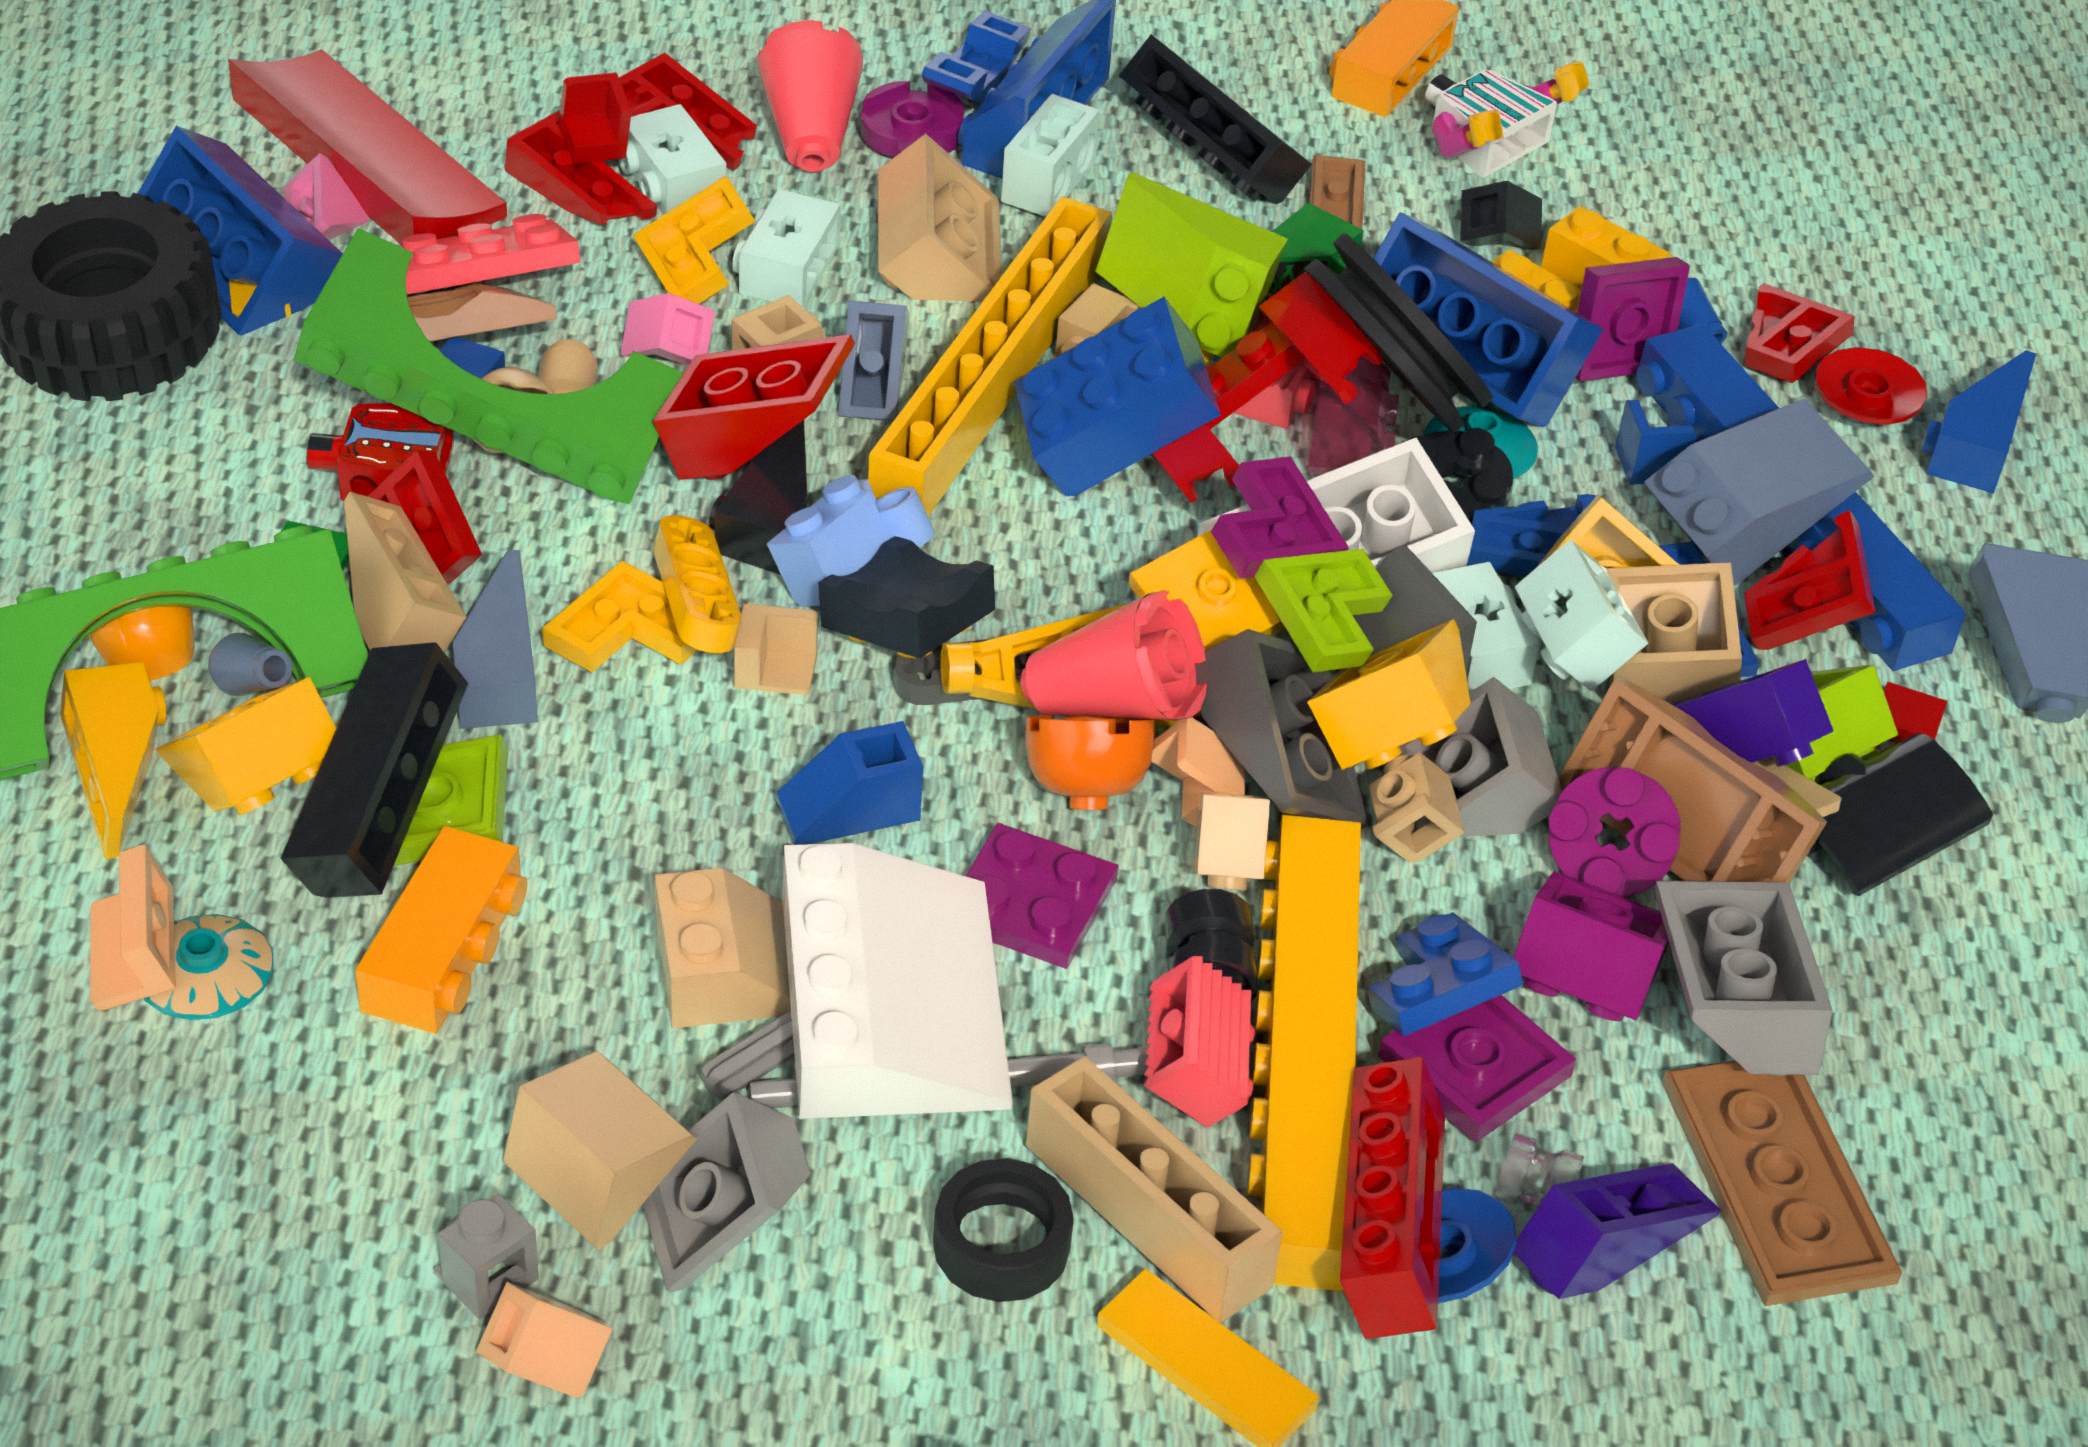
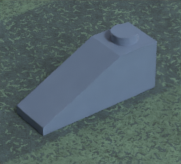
(497, 653)

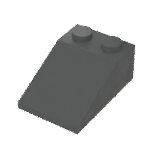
(1263, 717)

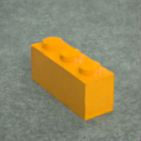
(1393, 53)
(441, 930)

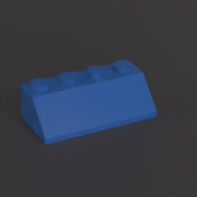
(1066, 62)
(248, 227)

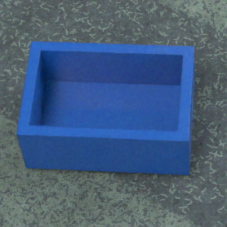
(1116, 398)

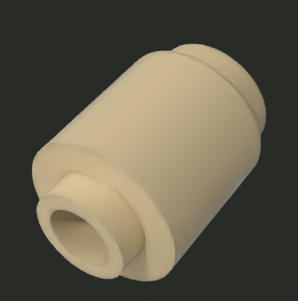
(568, 367)

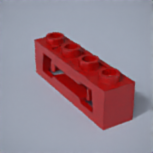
(1393, 1199)

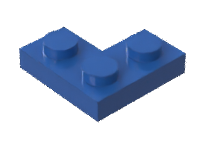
(1445, 974)

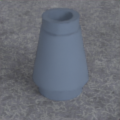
(247, 665)

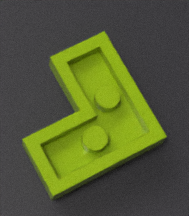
(1318, 600)

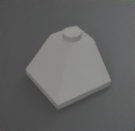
(723, 1187)

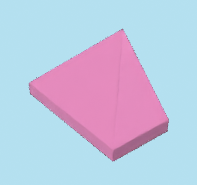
(324, 198)

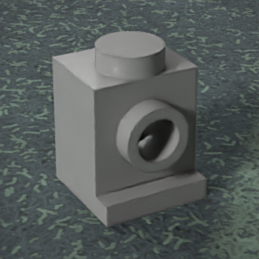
(478, 1241)

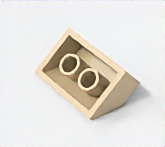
(936, 227)

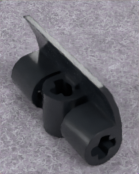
(1897, 810)

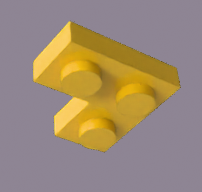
(682, 238)
(612, 612)

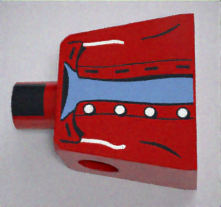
(375, 445)

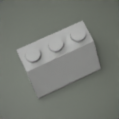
(1748, 972)

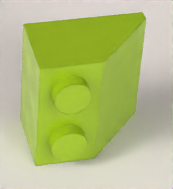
(1857, 715)

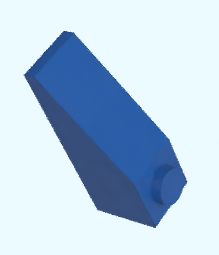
(1979, 427)

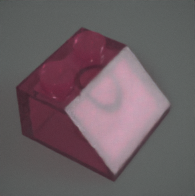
(1356, 429)

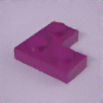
(1282, 519)

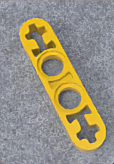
(696, 584)

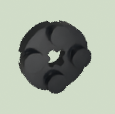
(1476, 460)

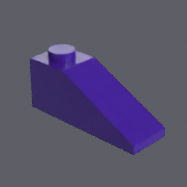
(1764, 714)
(1607, 1226)

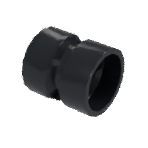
(1215, 927)

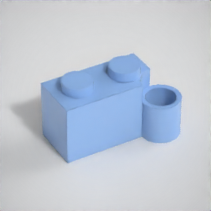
(844, 533)

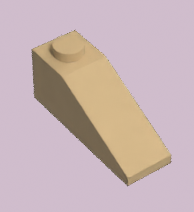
(395, 580)

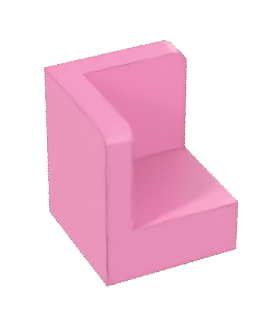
(667, 328)

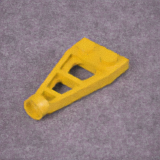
(997, 663)

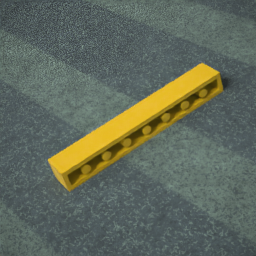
(995, 348)
(1308, 1045)

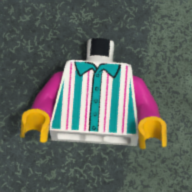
(1495, 119)

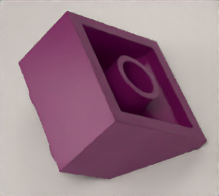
(1591, 947)

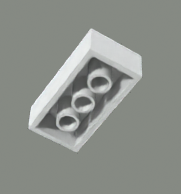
(1391, 503)

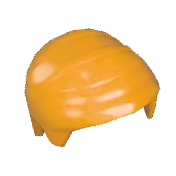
(154, 636)

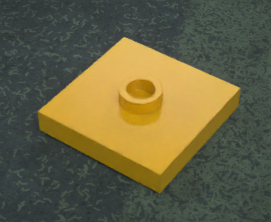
(1210, 589)

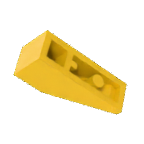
(112, 734)

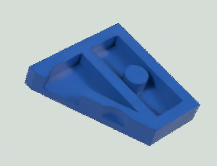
(1520, 536)

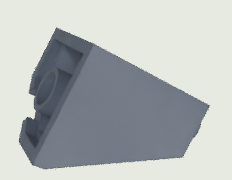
(2037, 625)

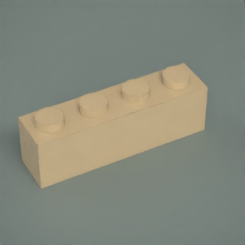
(1153, 1189)

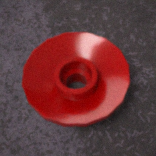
(1870, 385)

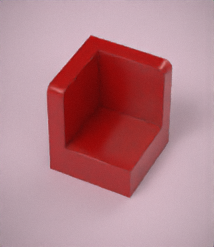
(595, 117)

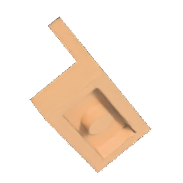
(133, 934)

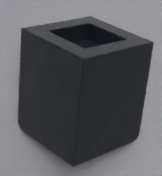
(1501, 214)

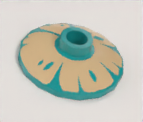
(224, 977)

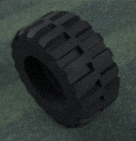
(106, 296)

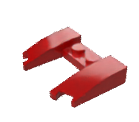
(593, 188)
(1301, 328)

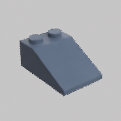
(1758, 485)

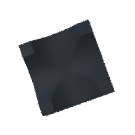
(907, 599)

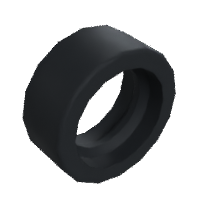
(995, 1274)

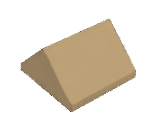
(592, 1144)

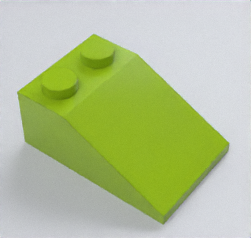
(1194, 255)

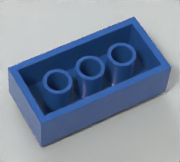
(1504, 328)

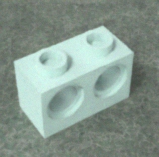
(1050, 155)

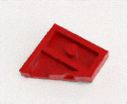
(1793, 333)
(433, 510)
(1812, 589)

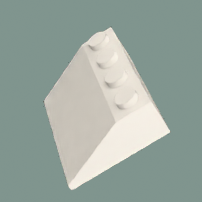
(890, 986)

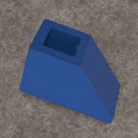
(855, 786)

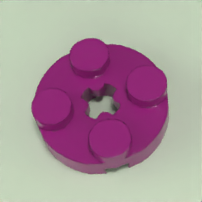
(899, 116)
(1623, 795)

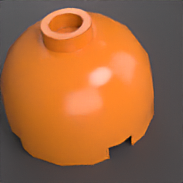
(1089, 756)

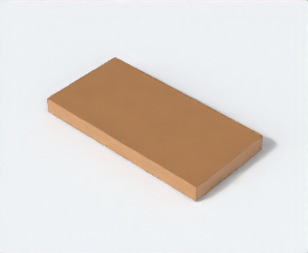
(1781, 1183)

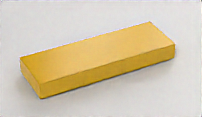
(1207, 1361)

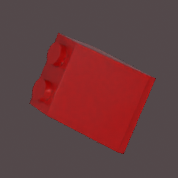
(744, 401)

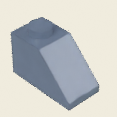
(877, 361)

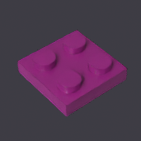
(1631, 305)
(1041, 893)
(1484, 1063)

